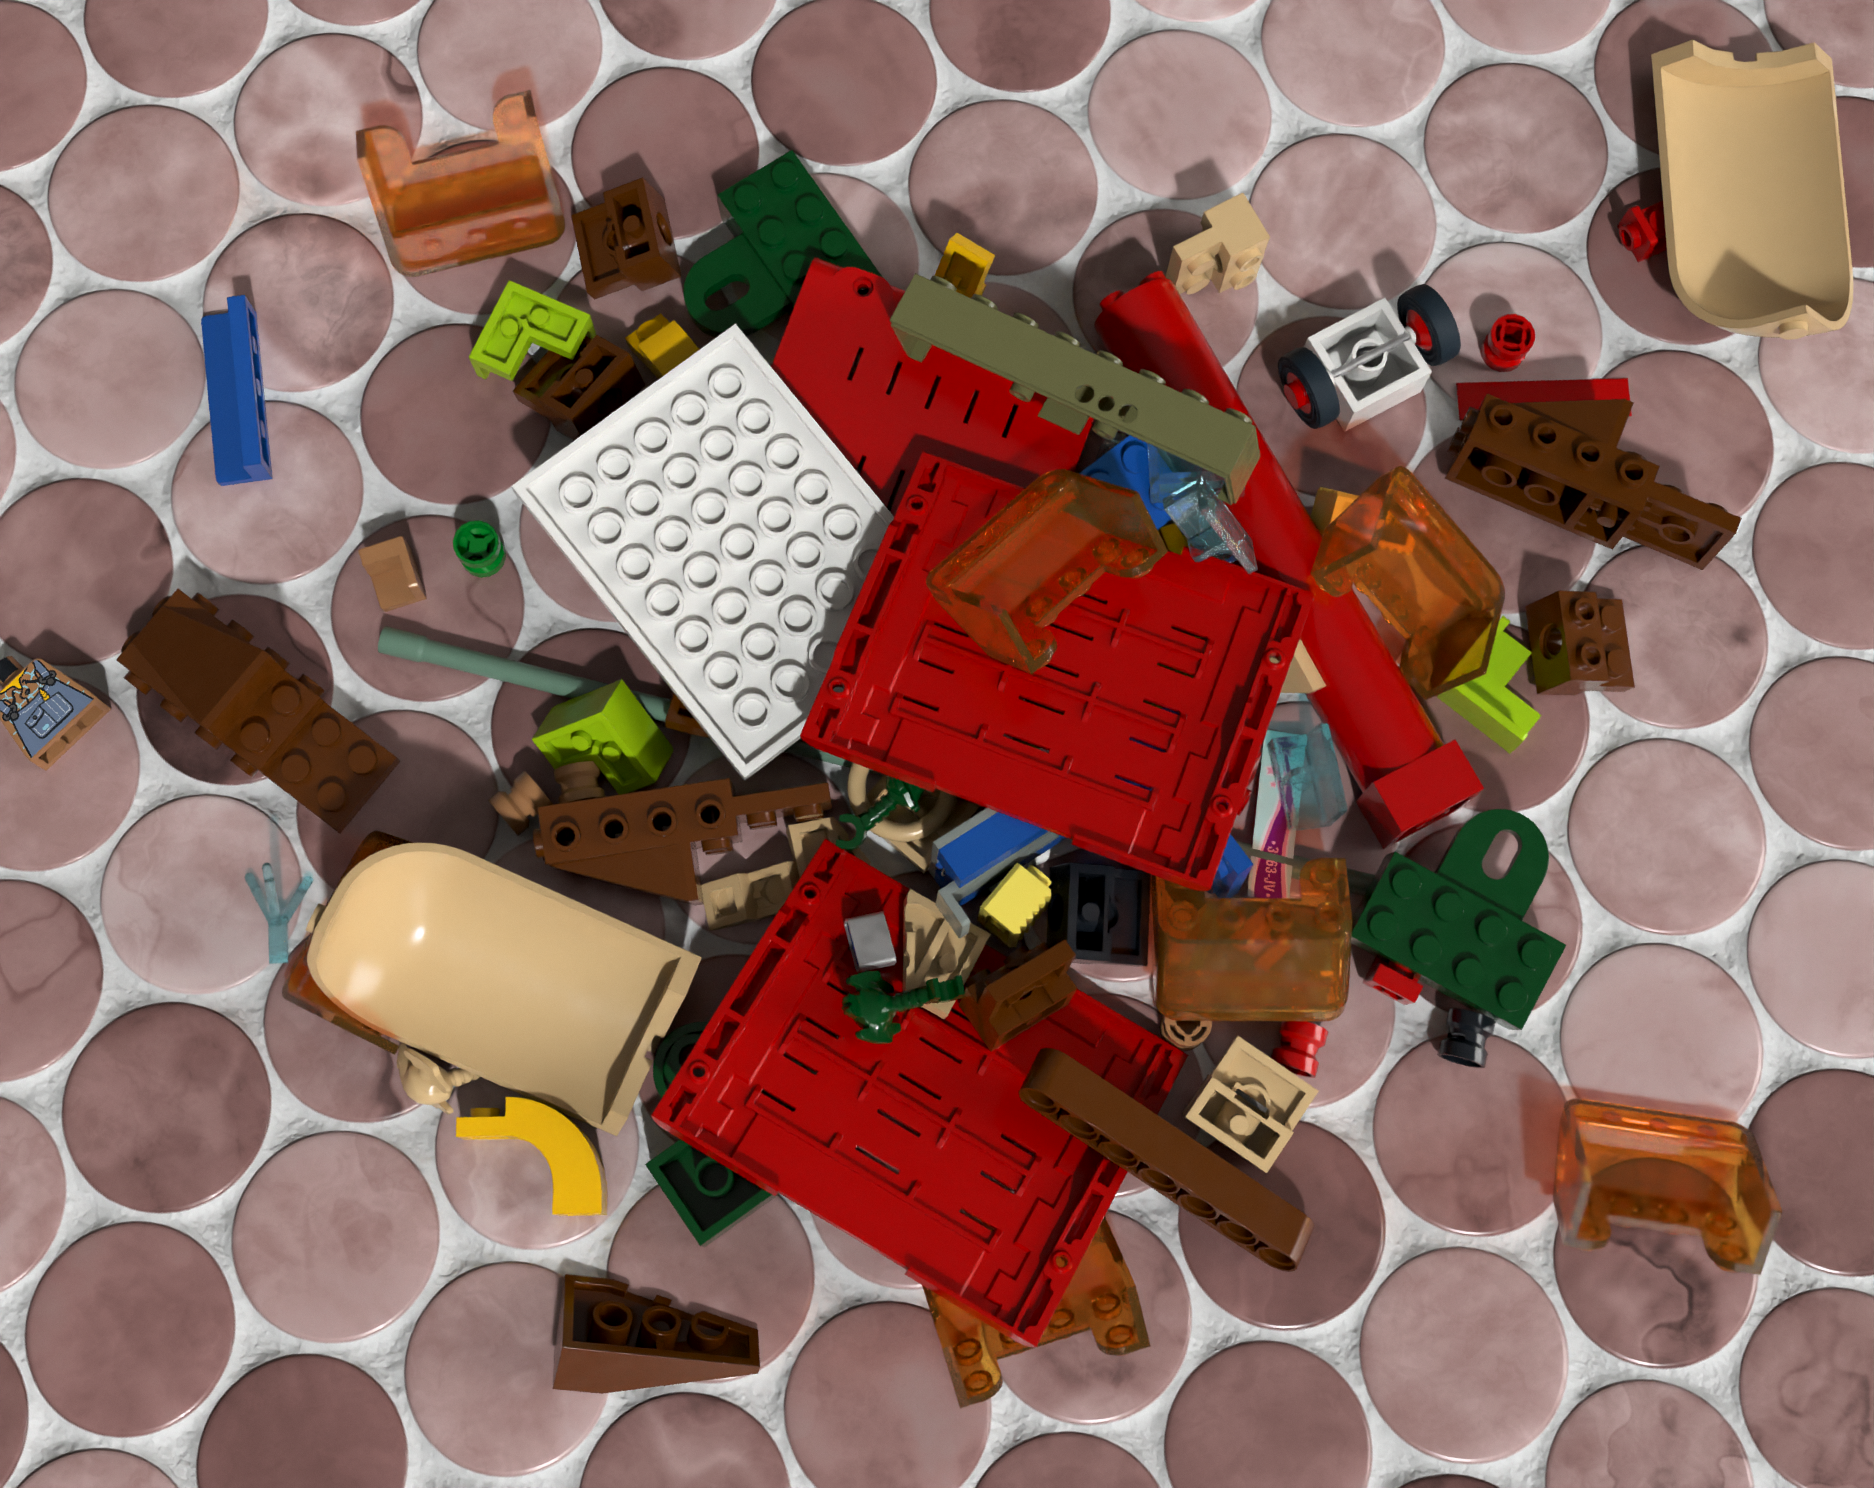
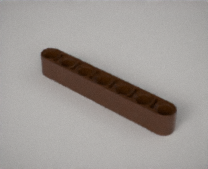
(1166, 1159)

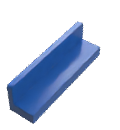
(236, 394)

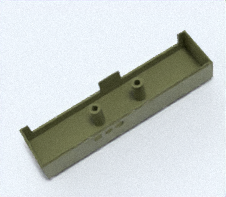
(1077, 381)

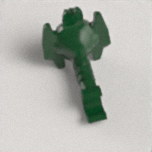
(897, 793)
(874, 1008)

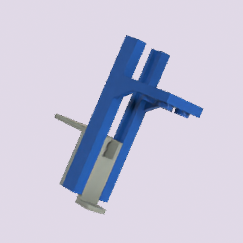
(992, 843)

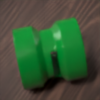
(474, 540)

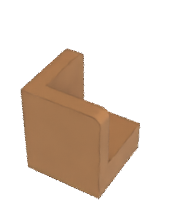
(393, 573)

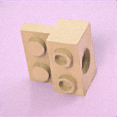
(1225, 250)
(1238, 1122)

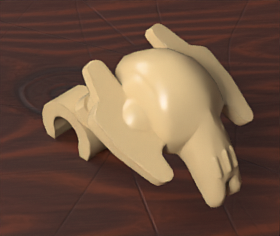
(427, 1081)

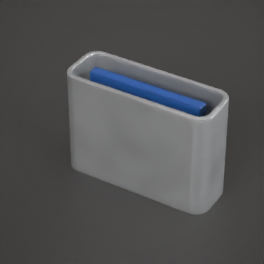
(870, 941)

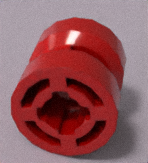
(1503, 352)
(1299, 1046)

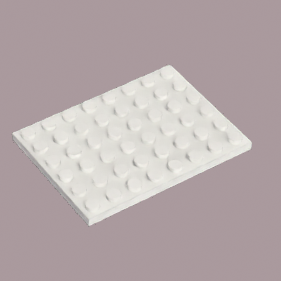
(718, 540)

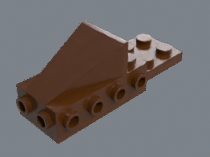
(1575, 454)
(255, 708)
(658, 856)

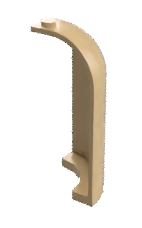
(1754, 189)
(500, 977)

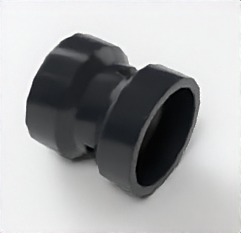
(1466, 1038)

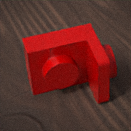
(1643, 231)
(1393, 981)

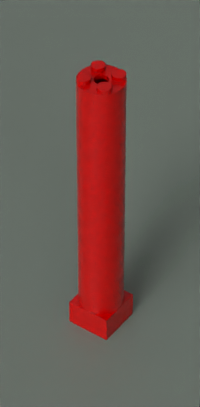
(1366, 701)

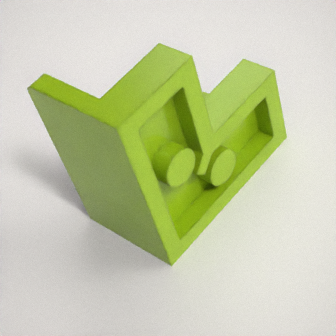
(524, 319)
(1489, 703)
(609, 730)

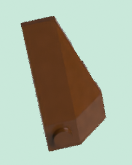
(629, 1342)

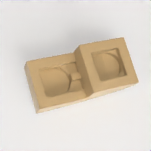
(748, 896)

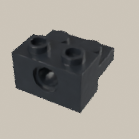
(1100, 913)

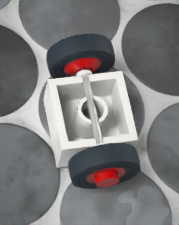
(1369, 359)

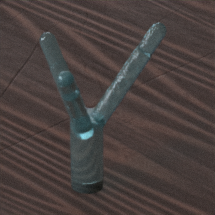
(270, 908)

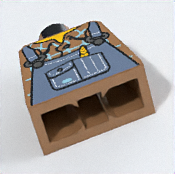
(45, 709)

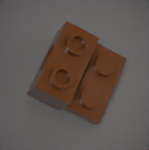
(626, 241)
(581, 390)
(1579, 644)
(994, 998)

